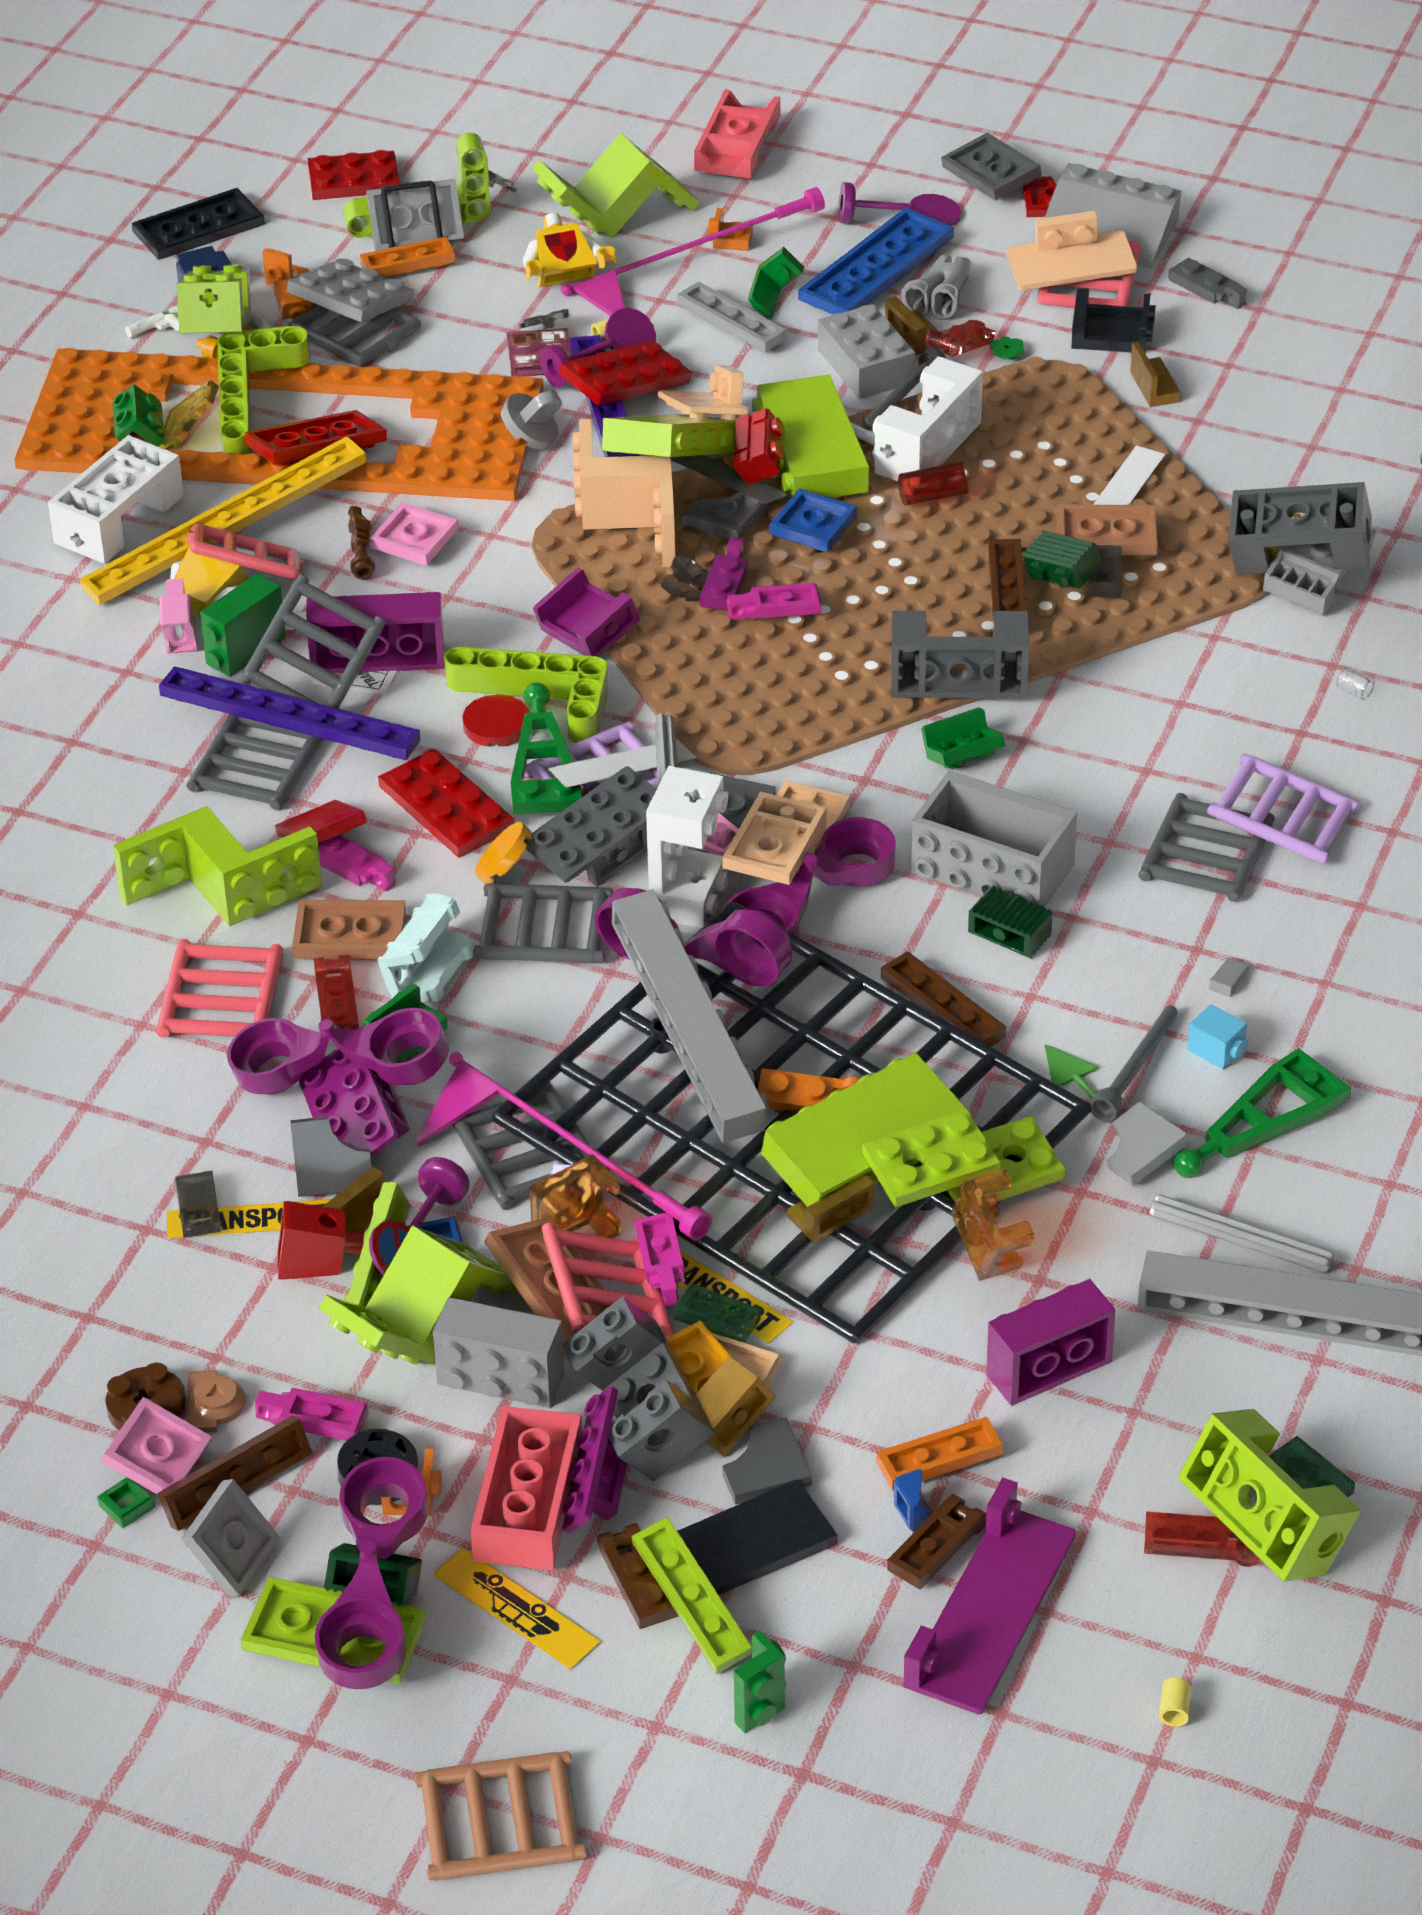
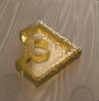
(186, 413)

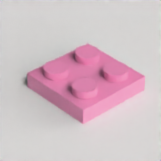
(414, 533)
(155, 1447)

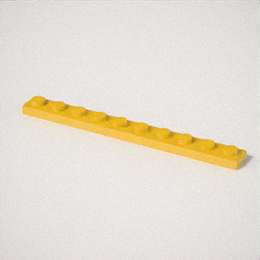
(228, 516)

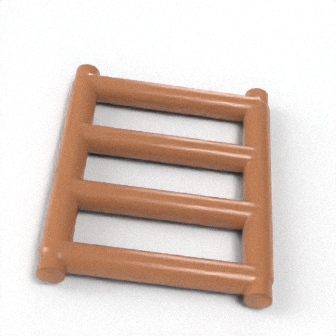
(484, 1860)

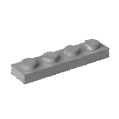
(732, 317)

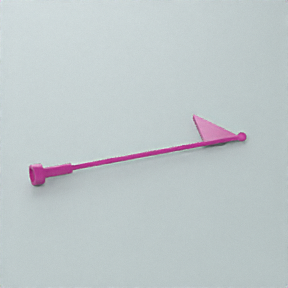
(605, 291)
(471, 1089)

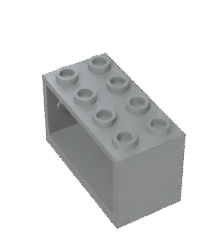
(991, 836)

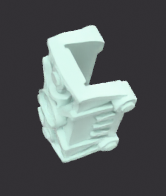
(426, 950)

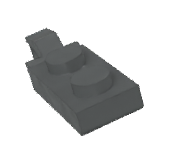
(1207, 283)

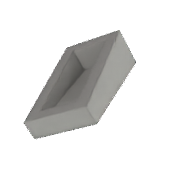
(1228, 977)

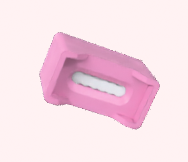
(178, 618)

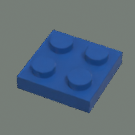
(813, 520)

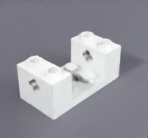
(949, 415)
(90, 508)
(679, 817)

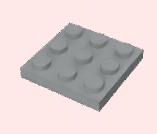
(350, 290)

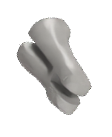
(938, 287)

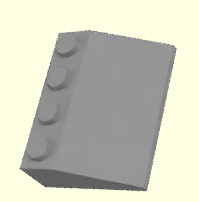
(1121, 203)

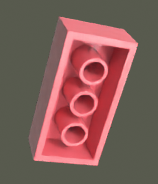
(525, 1488)

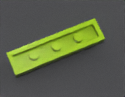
(388, 1206)
(692, 1595)

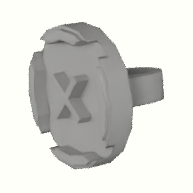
(532, 418)

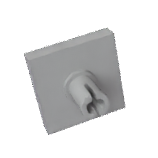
(230, 1538)

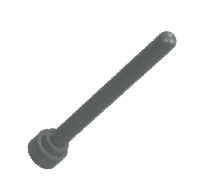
(905, 387)
(1108, 1101)

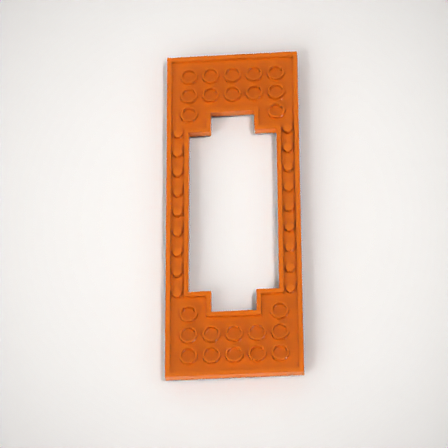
(467, 457)

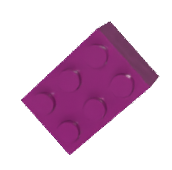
(1050, 1341)

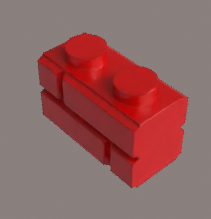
(758, 445)

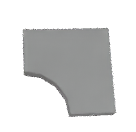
(1144, 1143)

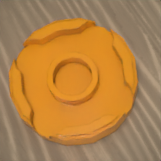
(503, 852)

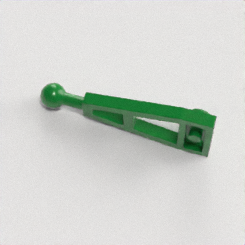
(542, 794)
(1300, 1075)

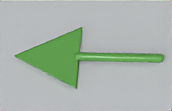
(1067, 1068)

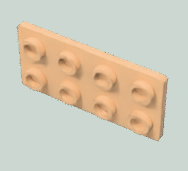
(1069, 252)
(723, 400)

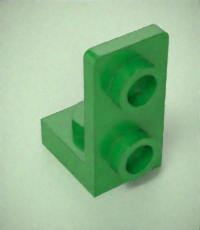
(771, 278)

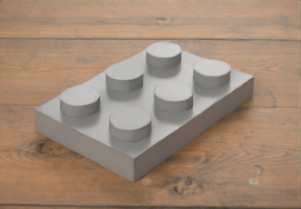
(413, 214)

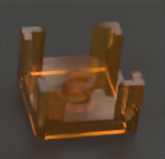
(576, 1198)
(975, 1215)

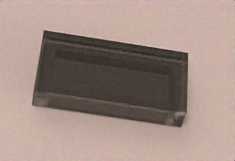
(198, 1204)

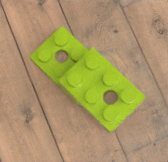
(957, 1152)

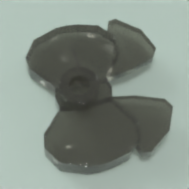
(495, 178)
(546, 320)
(684, 571)

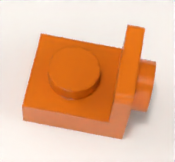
(735, 241)
(289, 305)

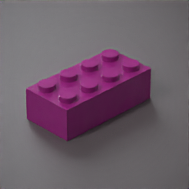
(407, 642)

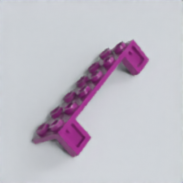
(989, 1607)

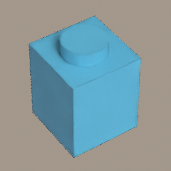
(1217, 1037)

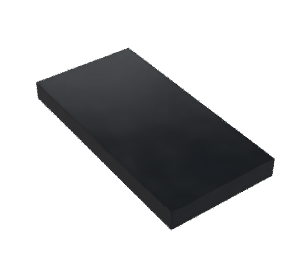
(197, 223)
(758, 1536)

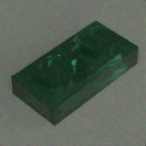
(717, 1312)
(1309, 1467)

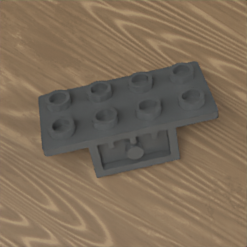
(597, 831)

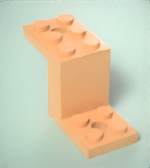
(624, 492)

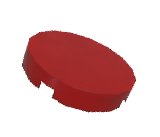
(494, 720)

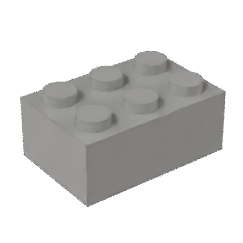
(865, 350)
(498, 1352)

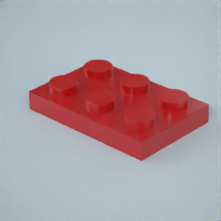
(351, 174)

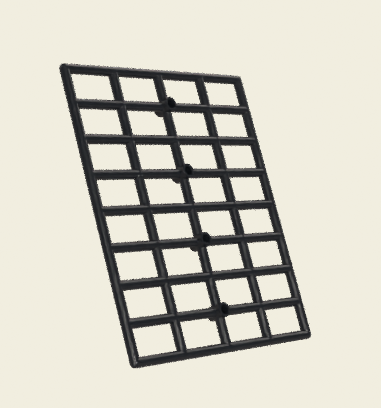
(736, 1167)

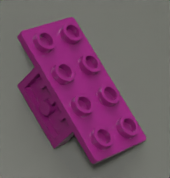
(356, 1100)

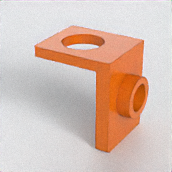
(279, 266)
(433, 1484)

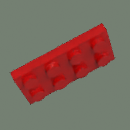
(625, 373)
(304, 438)
(446, 802)

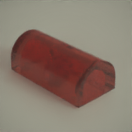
(932, 483)

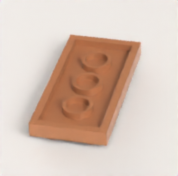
(527, 1264)

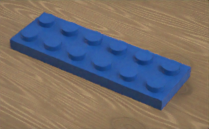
(876, 262)

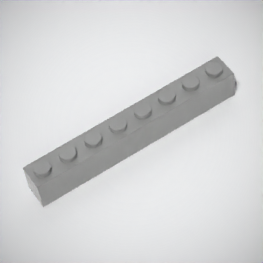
(689, 1016)
(1281, 1302)

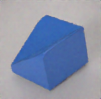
(909, 1499)

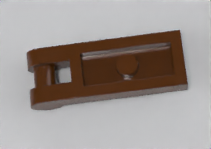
(936, 1541)
(634, 1579)

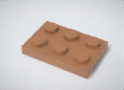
(1111, 525)
(346, 927)

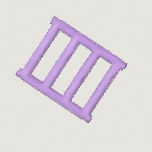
(593, 744)
(1286, 837)

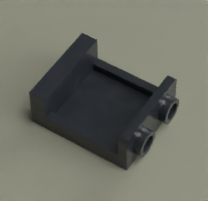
(1111, 326)

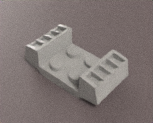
(1306, 575)

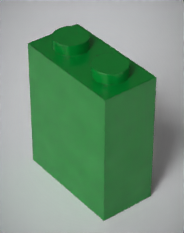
(238, 622)

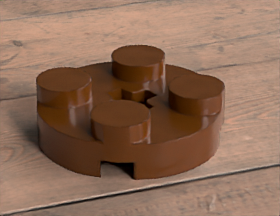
(148, 1382)

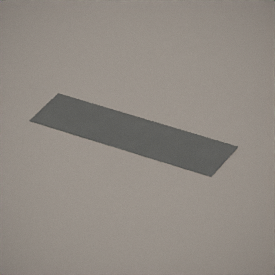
(729, 477)

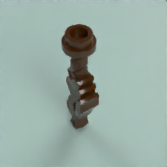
(359, 526)

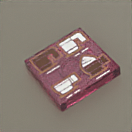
(525, 349)

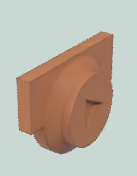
(213, 1400)

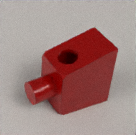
(314, 1241)

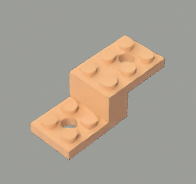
(783, 831)

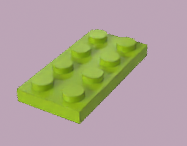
(287, 1620)

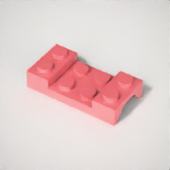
(735, 137)

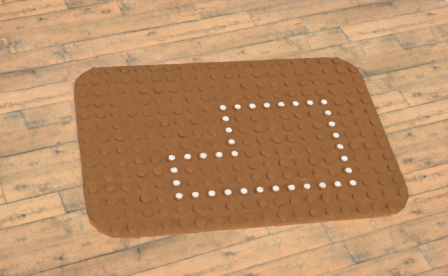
(802, 686)

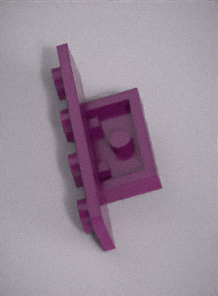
(598, 1469)

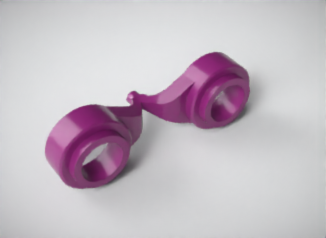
(841, 839)
(723, 943)
(370, 1046)
(365, 1603)

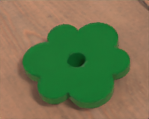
(1007, 348)

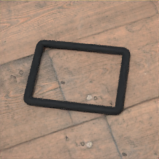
(384, 190)

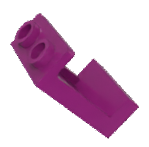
(585, 615)

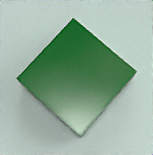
(125, 1502)

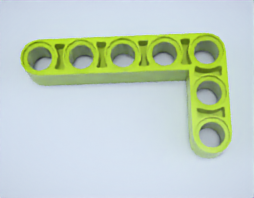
(468, 188)
(246, 353)
(508, 672)

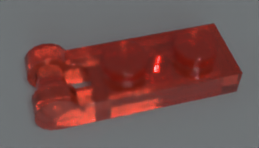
(960, 338)
(336, 992)
(1194, 1537)

